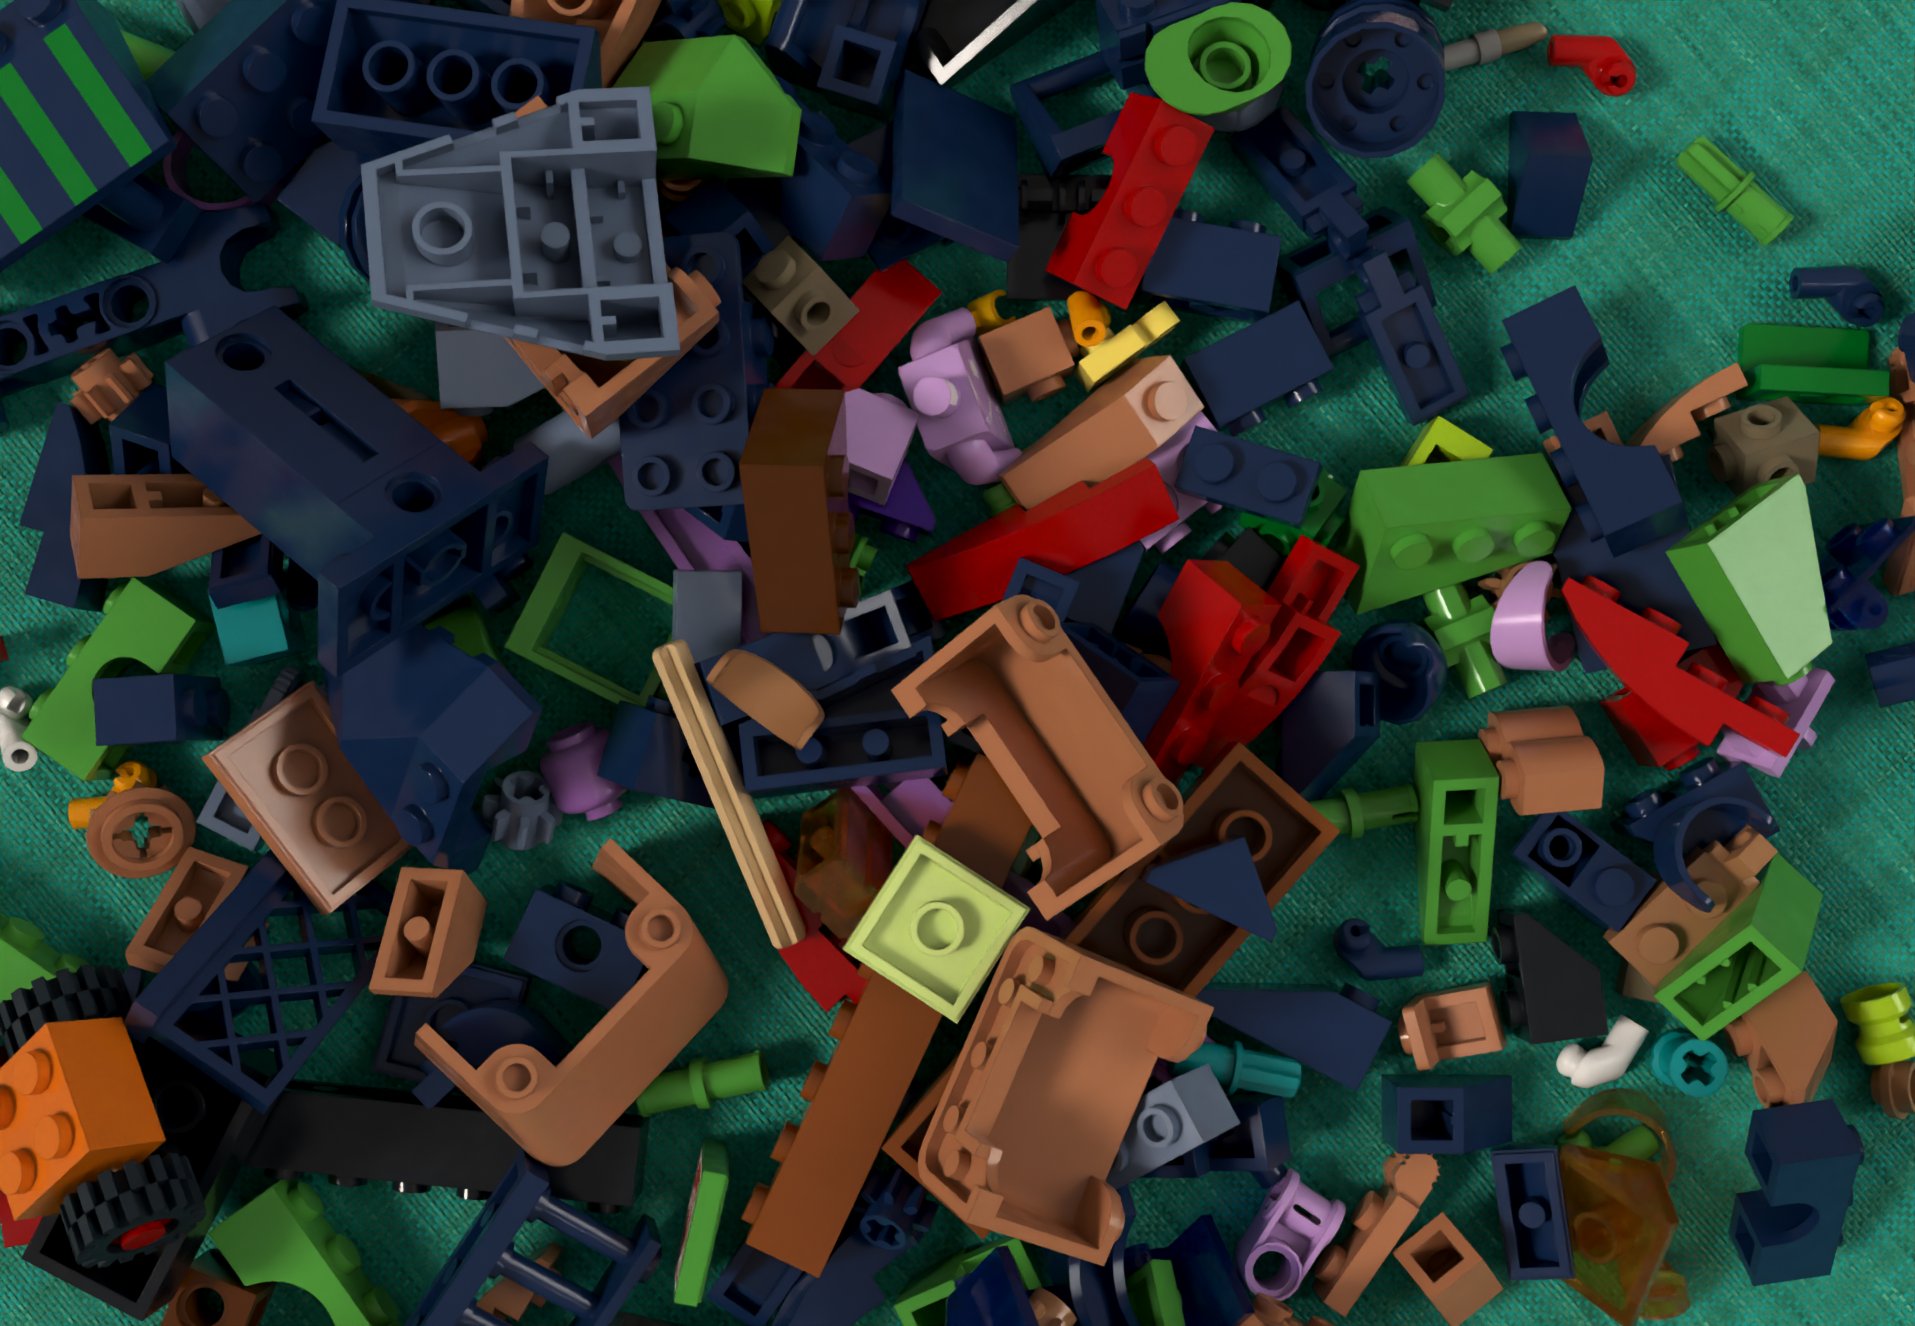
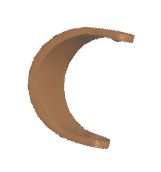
(768, 696)

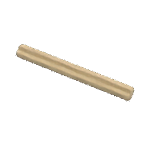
(728, 794)

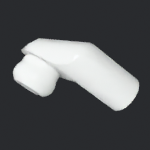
(16, 752)
(1604, 1062)

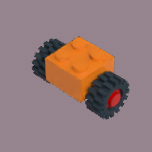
(84, 1122)

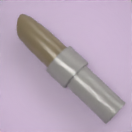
(1491, 44)

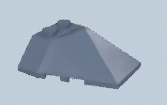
(531, 229)

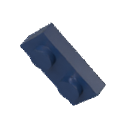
(1248, 477)

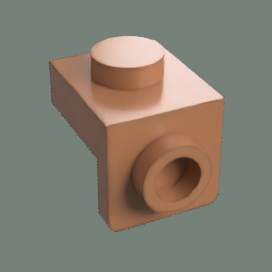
(1451, 1025)

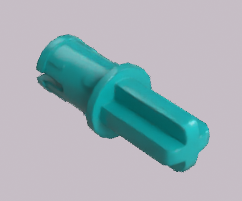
(1244, 1069)

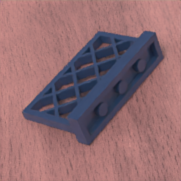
(222, 941)

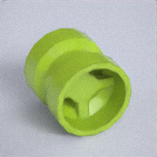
(1884, 1027)

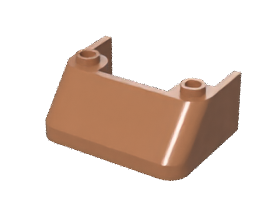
(568, 1107)

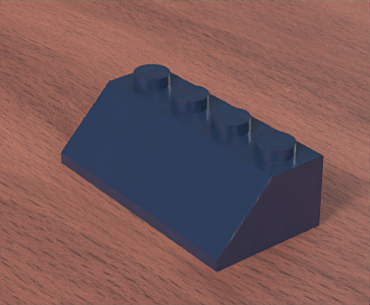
(432, 71)

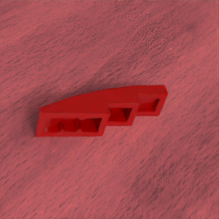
(1057, 534)

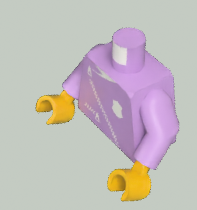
(955, 394)

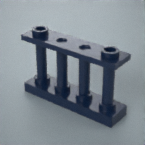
(489, 1252)

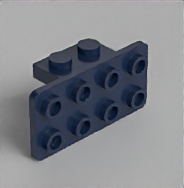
(694, 421)

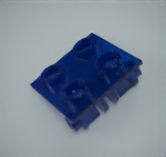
(1852, 559)

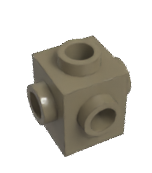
(1763, 445)

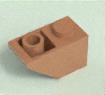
(1786, 1042)

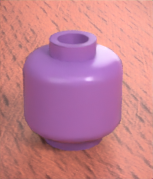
(572, 769)

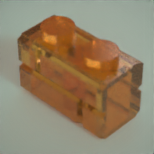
(841, 860)

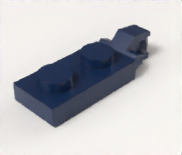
(1304, 181)
(1407, 338)

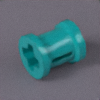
(1707, 1063)

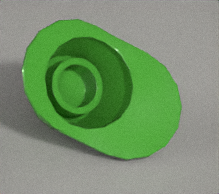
(1218, 59)

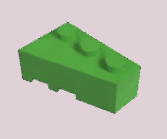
(1447, 524)

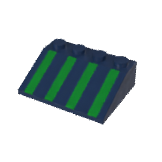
(70, 118)

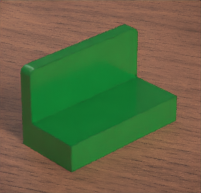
(1808, 365)

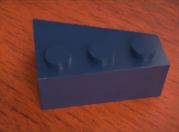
(858, 743)

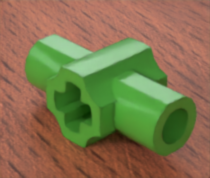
(1464, 213)
(1463, 633)

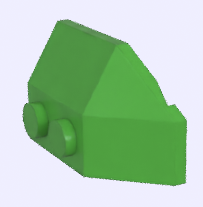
(715, 109)

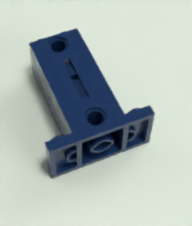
(346, 481)

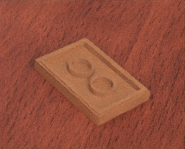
(308, 799)

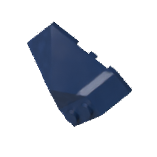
(424, 731)

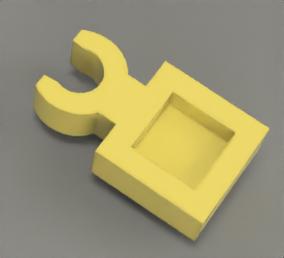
(1119, 349)

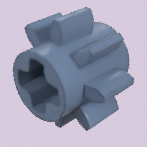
(521, 811)

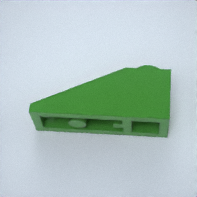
(1454, 839)

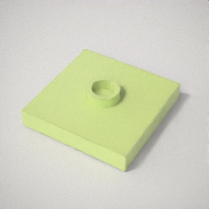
(936, 928)

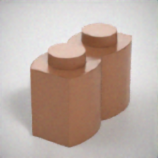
(1544, 760)

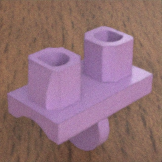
(1798, 699)

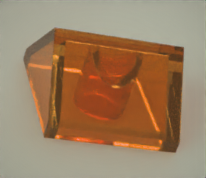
(1617, 1227)

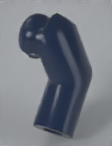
(1843, 289)
(1371, 958)

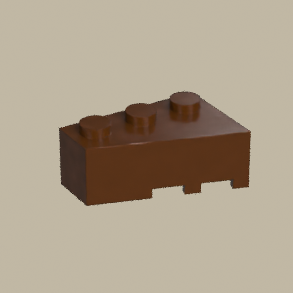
(798, 511)

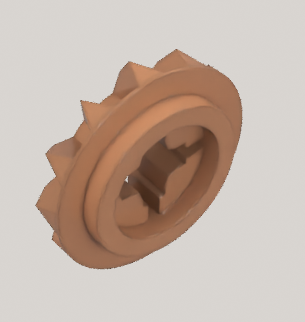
(165, 843)

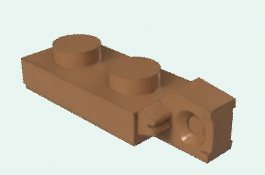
(1668, 927)

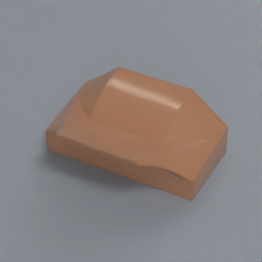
(183, 905)

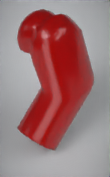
(1598, 58)

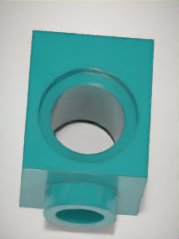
(259, 630)

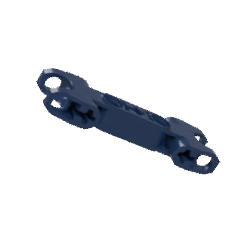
(190, 295)

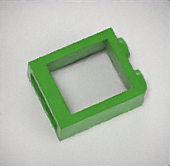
(549, 604)

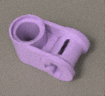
(1289, 1232)

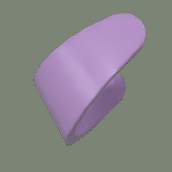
(1519, 625)

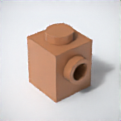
(1029, 356)
(1448, 1270)

